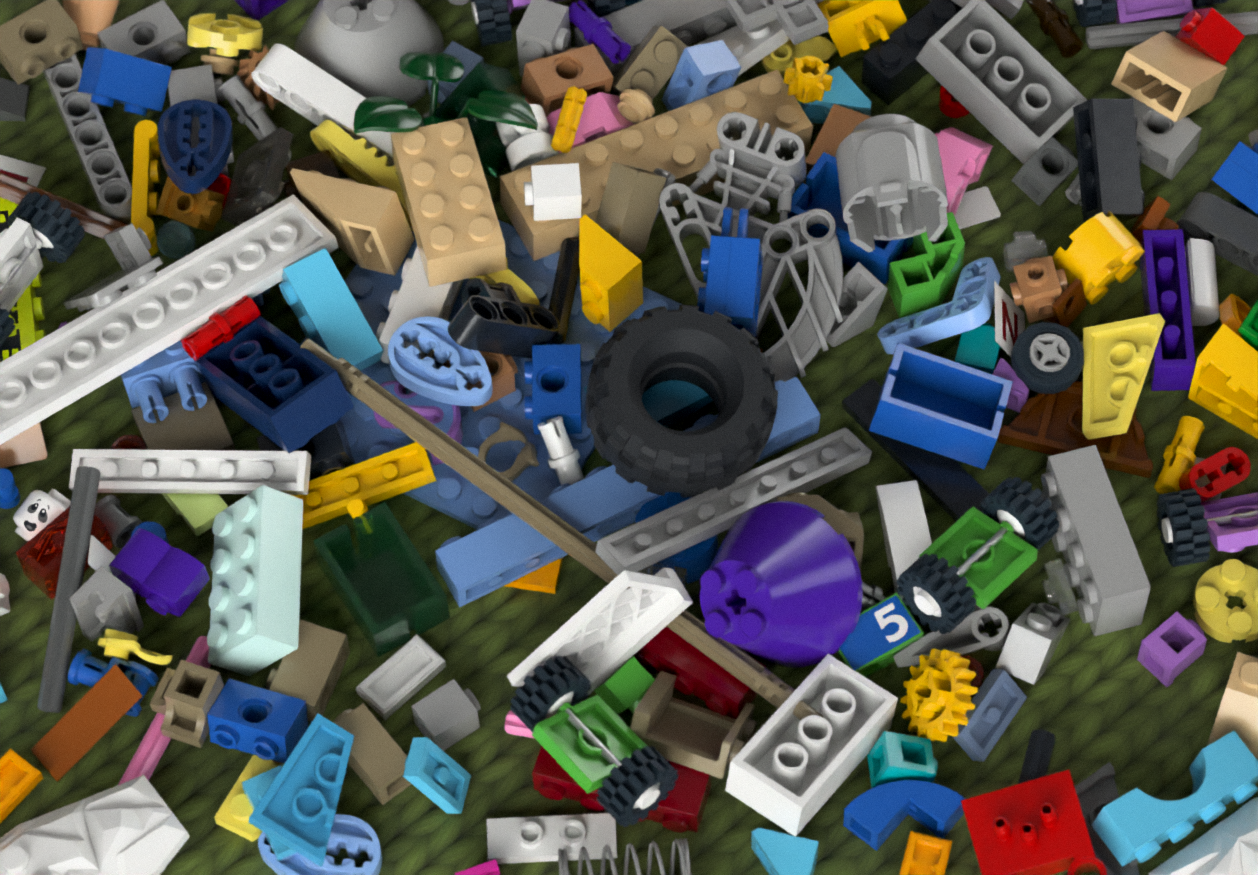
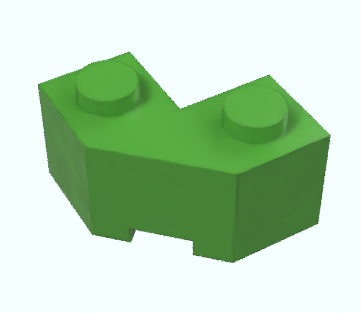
(927, 278)

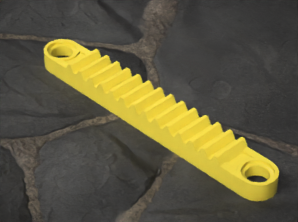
(366, 168)

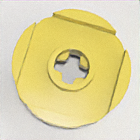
(225, 35)
(1210, 601)

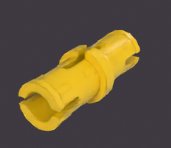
(1180, 454)

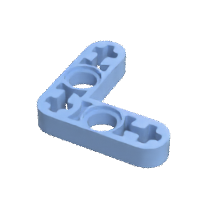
(967, 310)

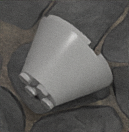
(364, 44)

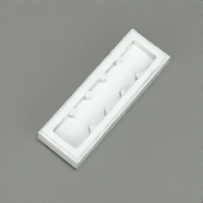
(542, 836)

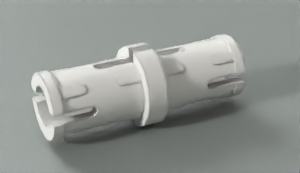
(562, 455)

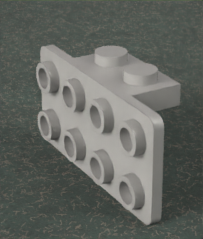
(138, 267)

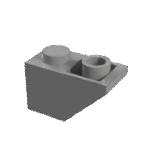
(1032, 642)

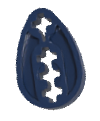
(209, 155)

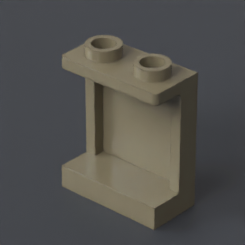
(689, 732)

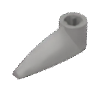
(963, 639)

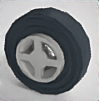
(1042, 344)

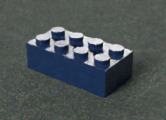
(275, 384)

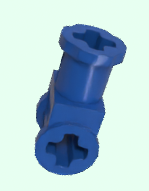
(89, 670)

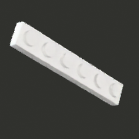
(195, 470)

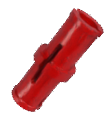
(220, 327)

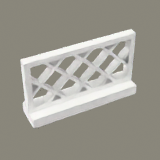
(612, 626)

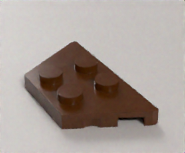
(1054, 426)

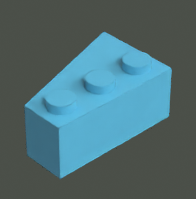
(329, 310)

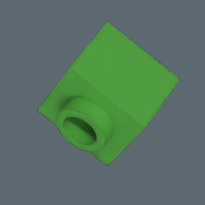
(625, 686)

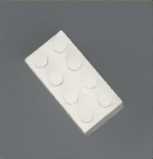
(800, 763)

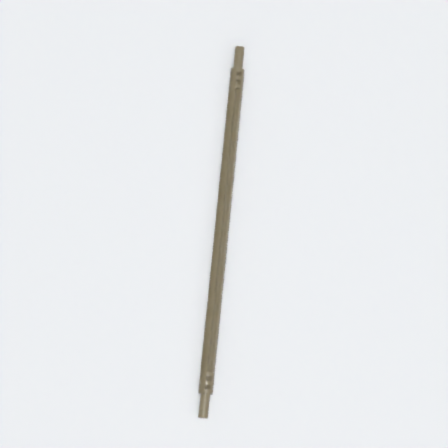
(547, 523)

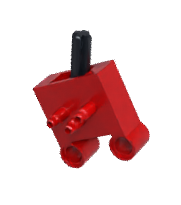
(1034, 823)

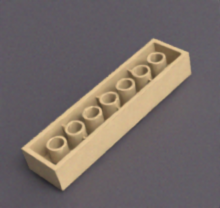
(671, 141)

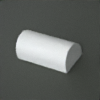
(1202, 281)

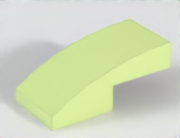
(196, 509)

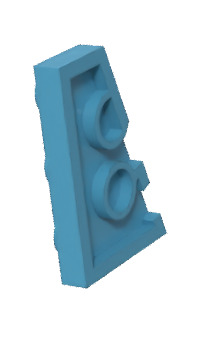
(306, 791)

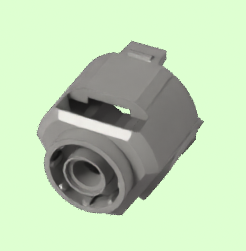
(891, 181)

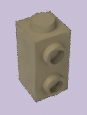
(630, 205)
(374, 753)

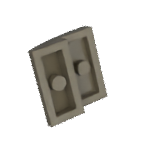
(185, 429)

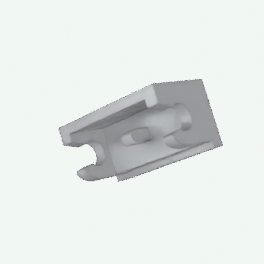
(105, 604)

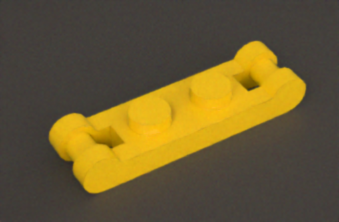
(145, 173)

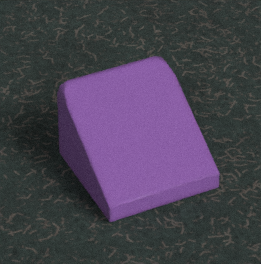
(1019, 391)

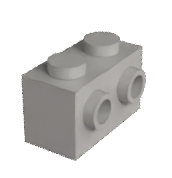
(542, 31)

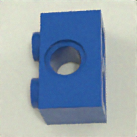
(560, 368)
(257, 721)

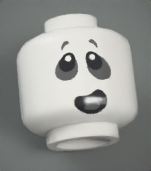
(38, 512)

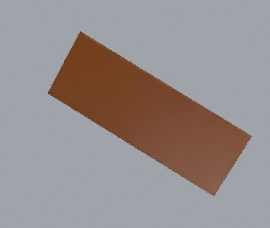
(86, 722)

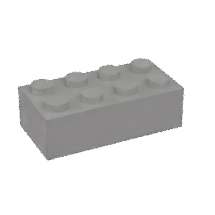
(1000, 79)
(1095, 542)

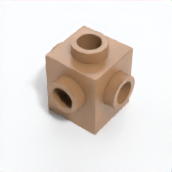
(1038, 287)

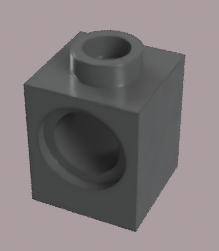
(1039, 183)

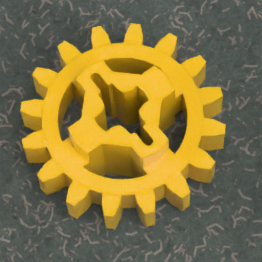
(938, 695)

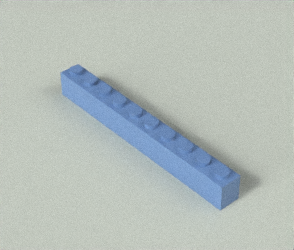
(594, 506)

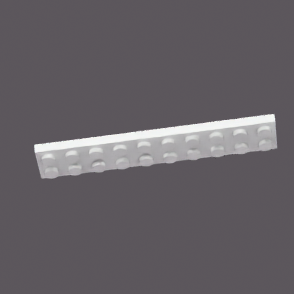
(155, 314)

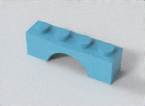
(1140, 823)

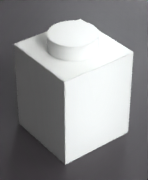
(554, 191)

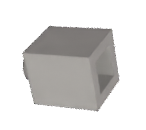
(447, 714)

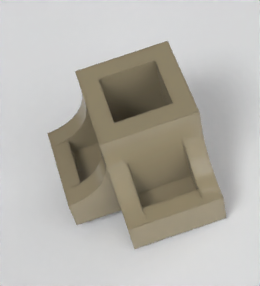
(185, 700)

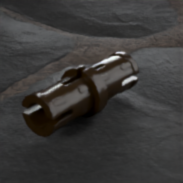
(1056, 25)

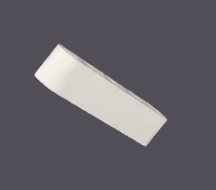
(315, 94)

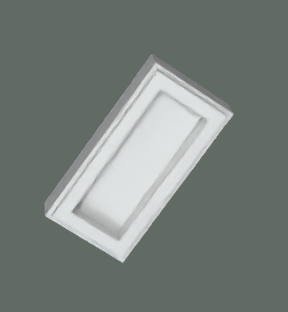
(401, 677)

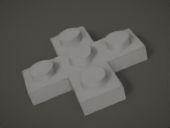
(797, 17)

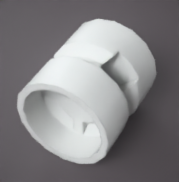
(526, 144)

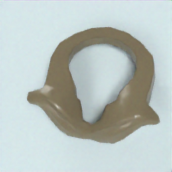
(524, 459)

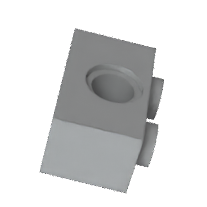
(148, 34)
(1169, 147)

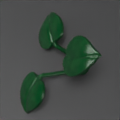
(393, 115)

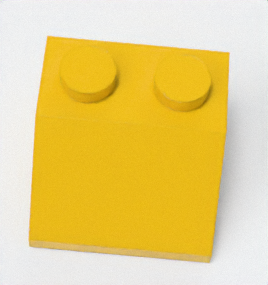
(608, 276)

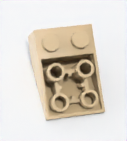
(360, 216)

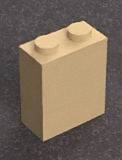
(1169, 76)

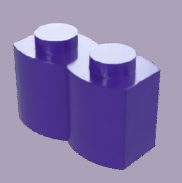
(159, 573)

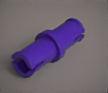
(598, 32)

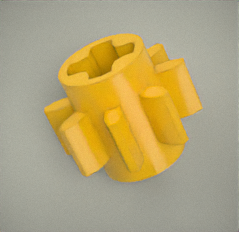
(808, 79)

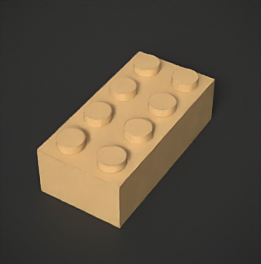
(448, 202)

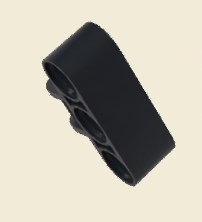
(499, 322)

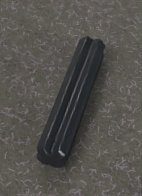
(564, 287)

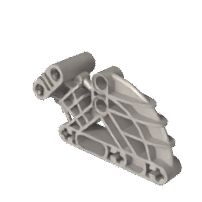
(756, 168)

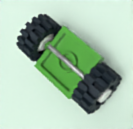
(978, 556)
(592, 742)

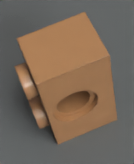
(548, 78)

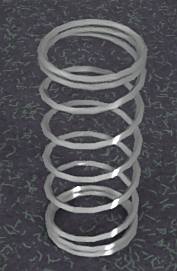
(683, 854)

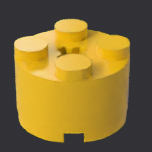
(1099, 255)

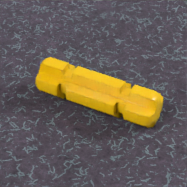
(569, 119)

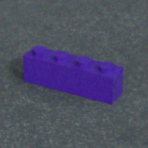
(1167, 293)

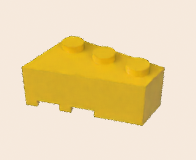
(1228, 380)

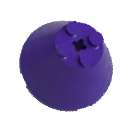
(783, 586)

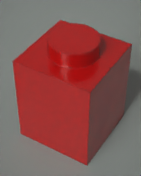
(1210, 34)

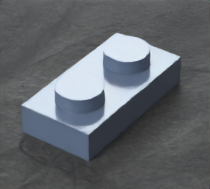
(994, 709)

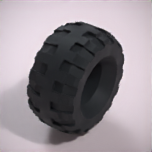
(693, 350)

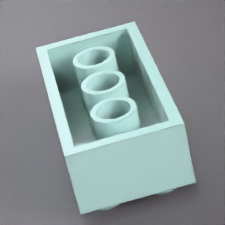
(255, 581)

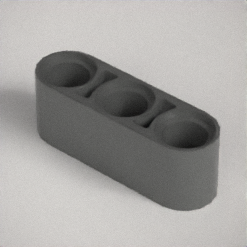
(1225, 226)

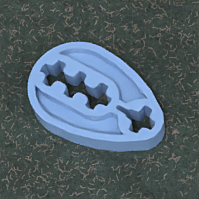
(440, 384)
(346, 833)

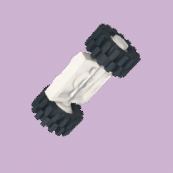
(35, 231)

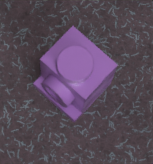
(1157, 648)

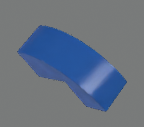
(883, 808)

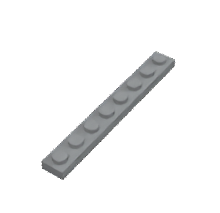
(719, 509)

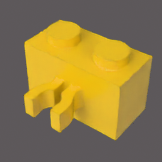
(861, 22)

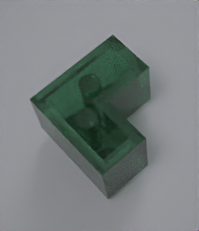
(485, 133)

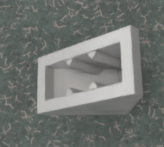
(858, 305)

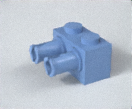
(162, 376)

